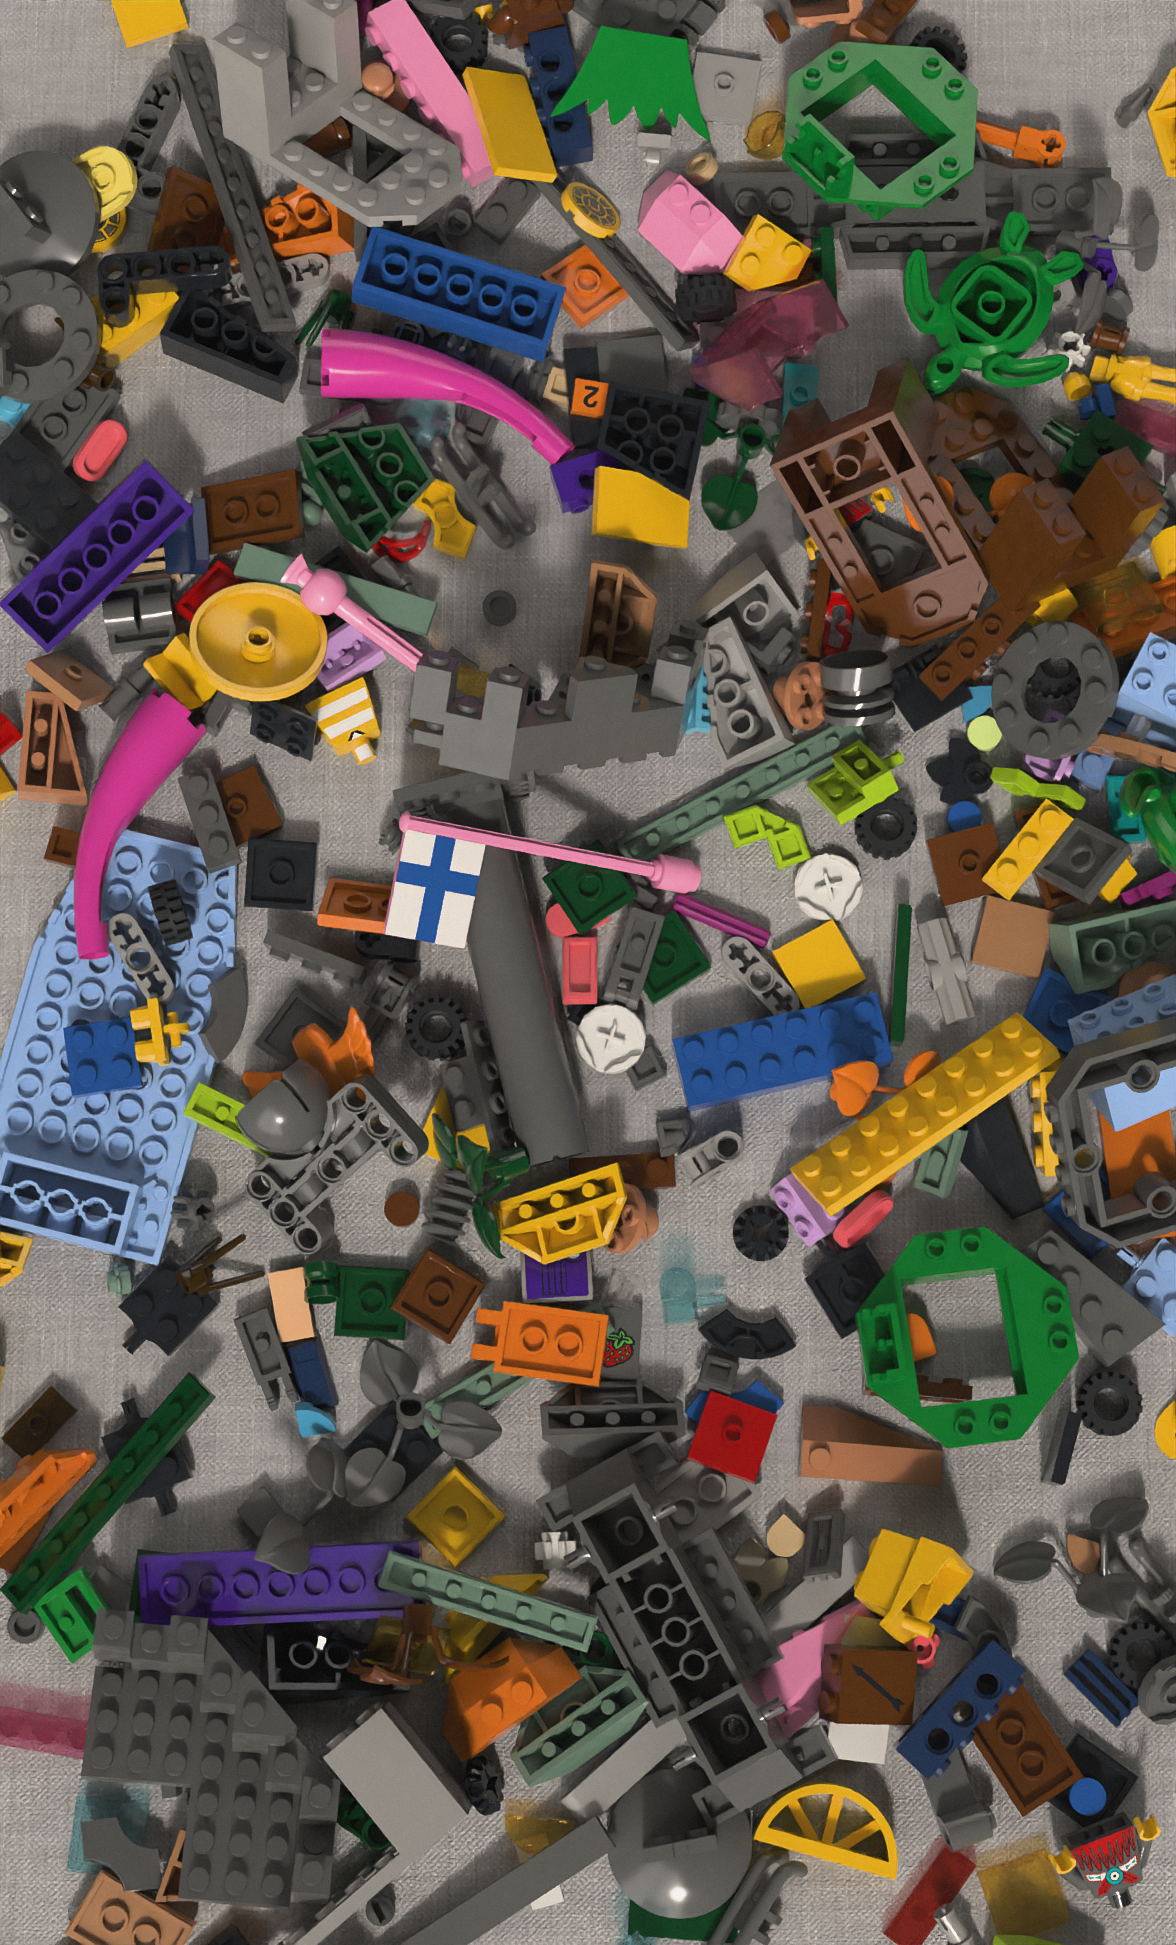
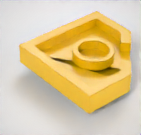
(765, 256)

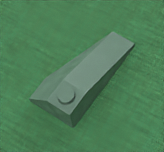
(1107, 944)

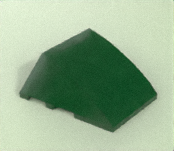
(365, 478)

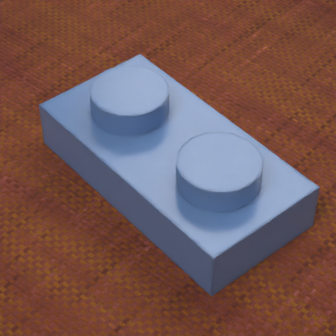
(1091, 767)

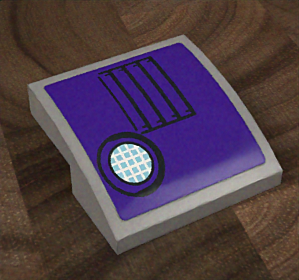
(557, 1281)

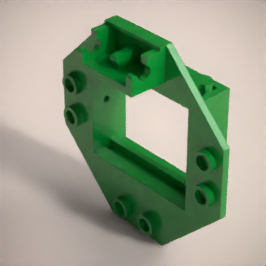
(919, 85)
(1035, 1326)

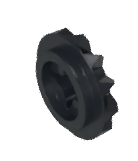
(777, 1233)
(483, 1785)

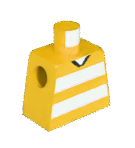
(347, 720)

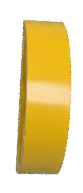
(840, 1850)

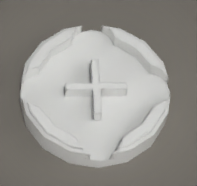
(828, 887)
(611, 1039)

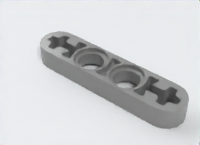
(302, 262)

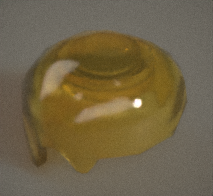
(766, 135)

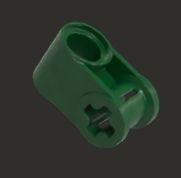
(358, 1822)

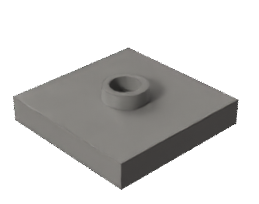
(726, 87)

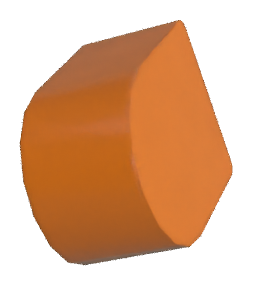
(920, 1338)

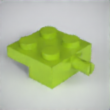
(855, 782)

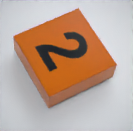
(589, 398)

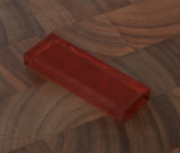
(935, 1888)

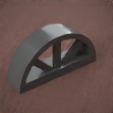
(361, 144)

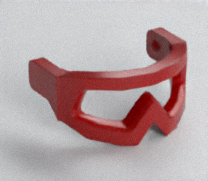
(420, 541)
(834, 600)

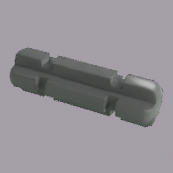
(538, 382)

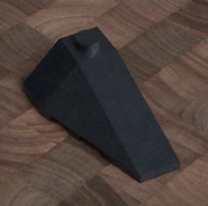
(999, 1161)
(312, 1664)

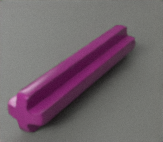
(721, 920)

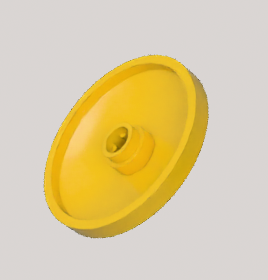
(257, 642)

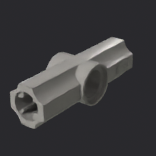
(945, 971)

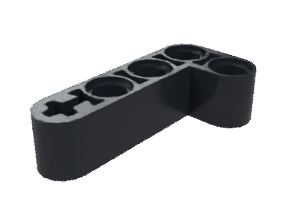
(163, 280)

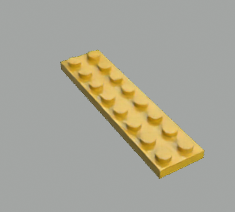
(924, 1113)

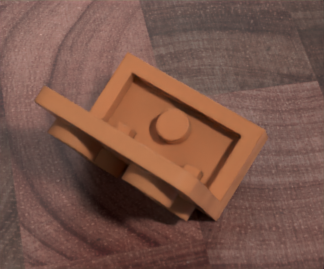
(813, 14)

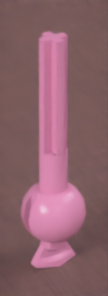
(326, 593)

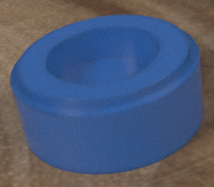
(963, 816)
(1087, 1796)

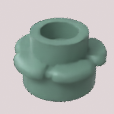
(119, 1280)

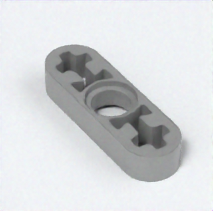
(136, 933)
(737, 965)

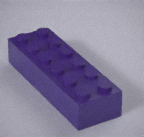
(96, 555)

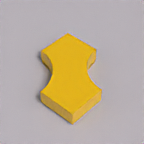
(452, 531)

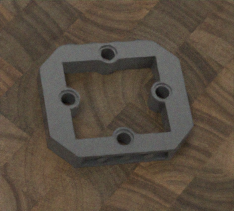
(1089, 1069)

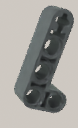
(151, 139)

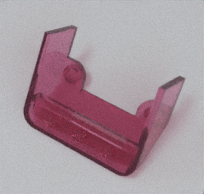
(760, 339)

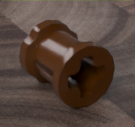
(1109, 337)

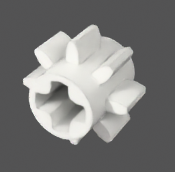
(1067, 341)
(553, 1548)

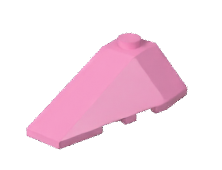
(799, 1674)

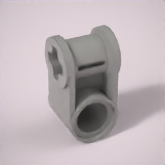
(709, 1158)

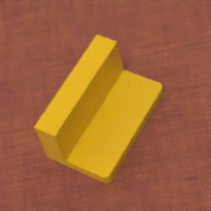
(179, 676)

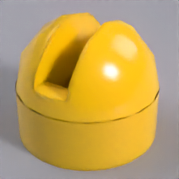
(1076, 386)

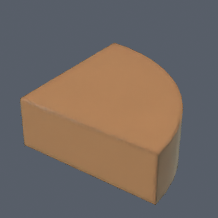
(1083, 1553)

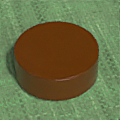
(776, 26)
(402, 1209)

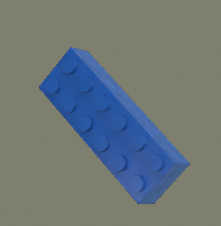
(457, 294)
(779, 1051)

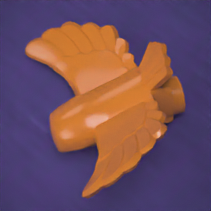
(336, 1061)

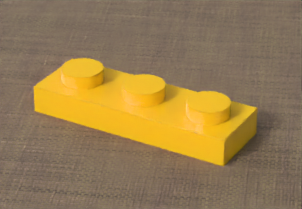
(1027, 849)

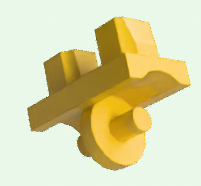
(153, 1017)

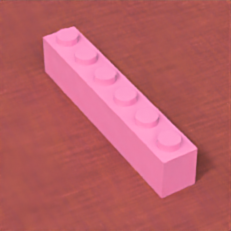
(429, 83)

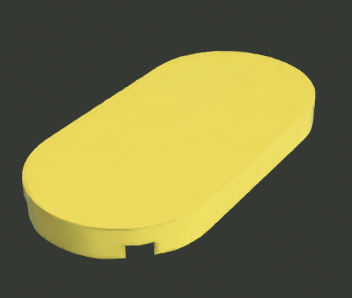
(111, 176)

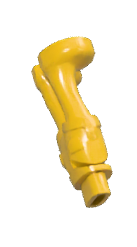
(1133, 376)

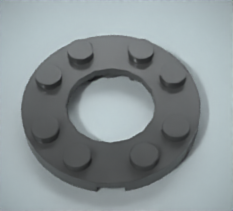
(80, 340)
(1097, 696)

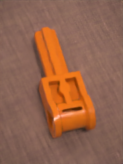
(1027, 144)

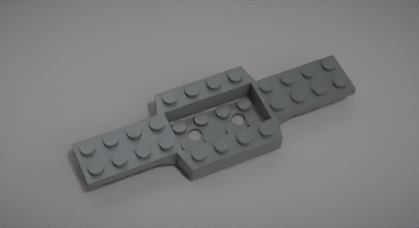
(1046, 196)

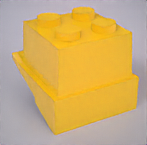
(909, 1583)

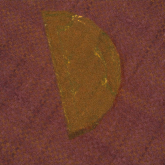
(536, 1833)

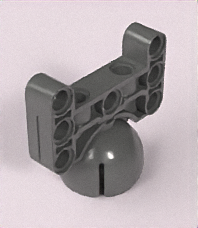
(304, 1127)

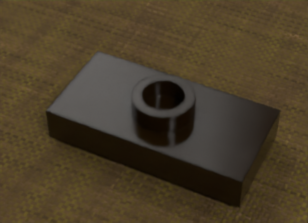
(39, 1423)

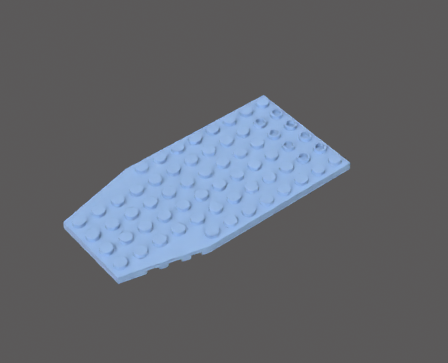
(111, 1162)

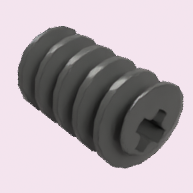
(450, 1207)

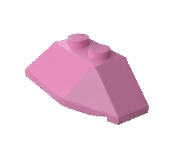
(686, 226)

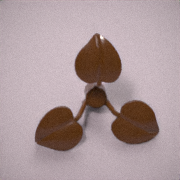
(415, 1629)

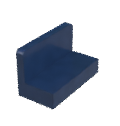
(187, 547)

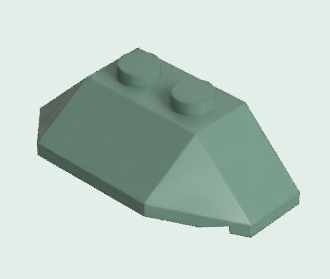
(577, 1724)

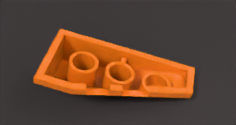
(301, 226)

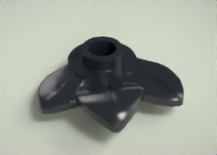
(955, 771)

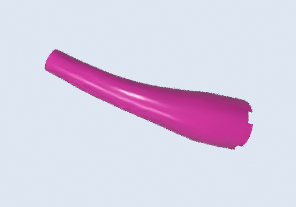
(391, 368)
(137, 766)

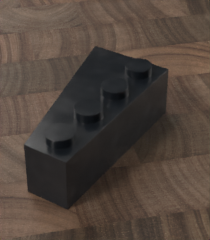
(225, 346)

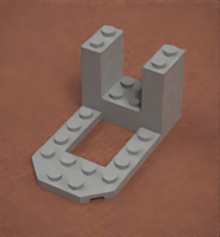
(281, 102)
(402, 1791)

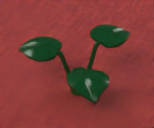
(725, 499)
(472, 1160)

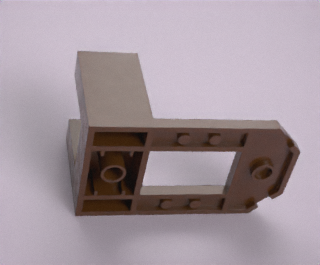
(842, 460)
(1048, 532)

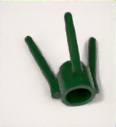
(331, 310)

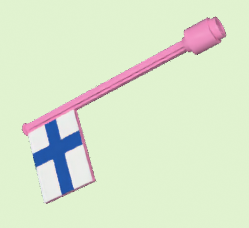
(442, 867)

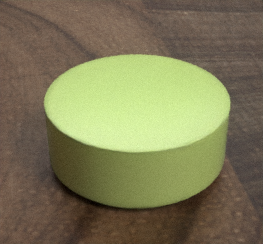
(984, 733)

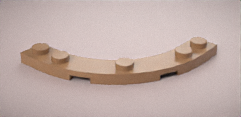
(1128, 748)

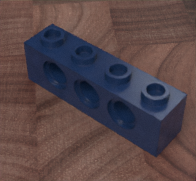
(554, 48)
(962, 1687)

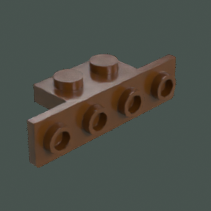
(973, 648)

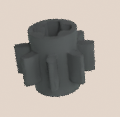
(458, 348)
(192, 1209)

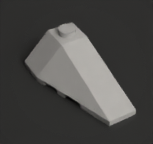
(749, 597)
(742, 709)

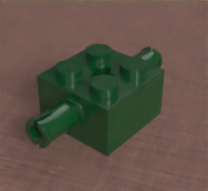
(1088, 445)

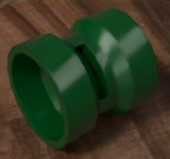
(321, 1282)

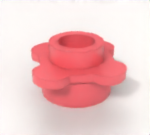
(926, 1657)

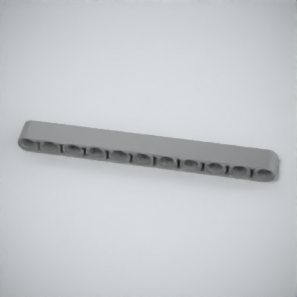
(651, 1744)

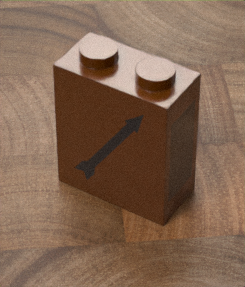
(867, 1684)

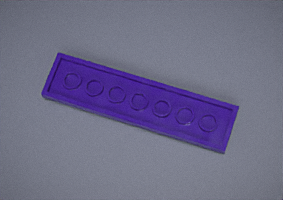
(239, 1590)

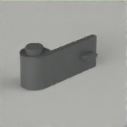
(957, 1812)

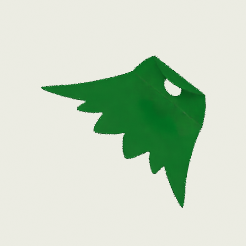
(637, 72)

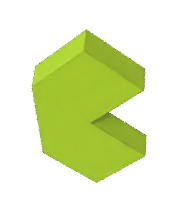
(1021, 784)
(782, 836)

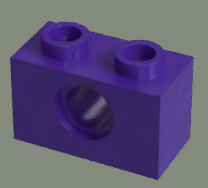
(568, 475)

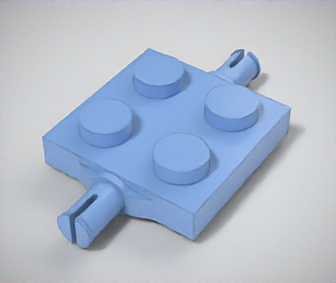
(1154, 1281)

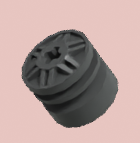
(857, 687)

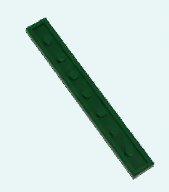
(107, 1493)

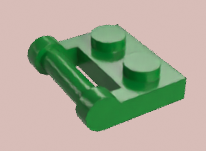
(67, 1618)

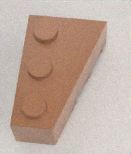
(48, 755)

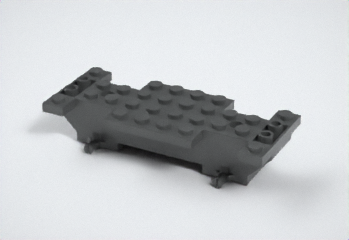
(684, 1630)

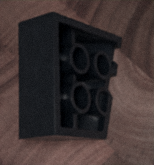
(655, 434)

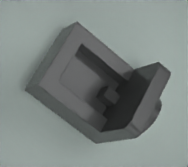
(777, 651)
(216, 712)

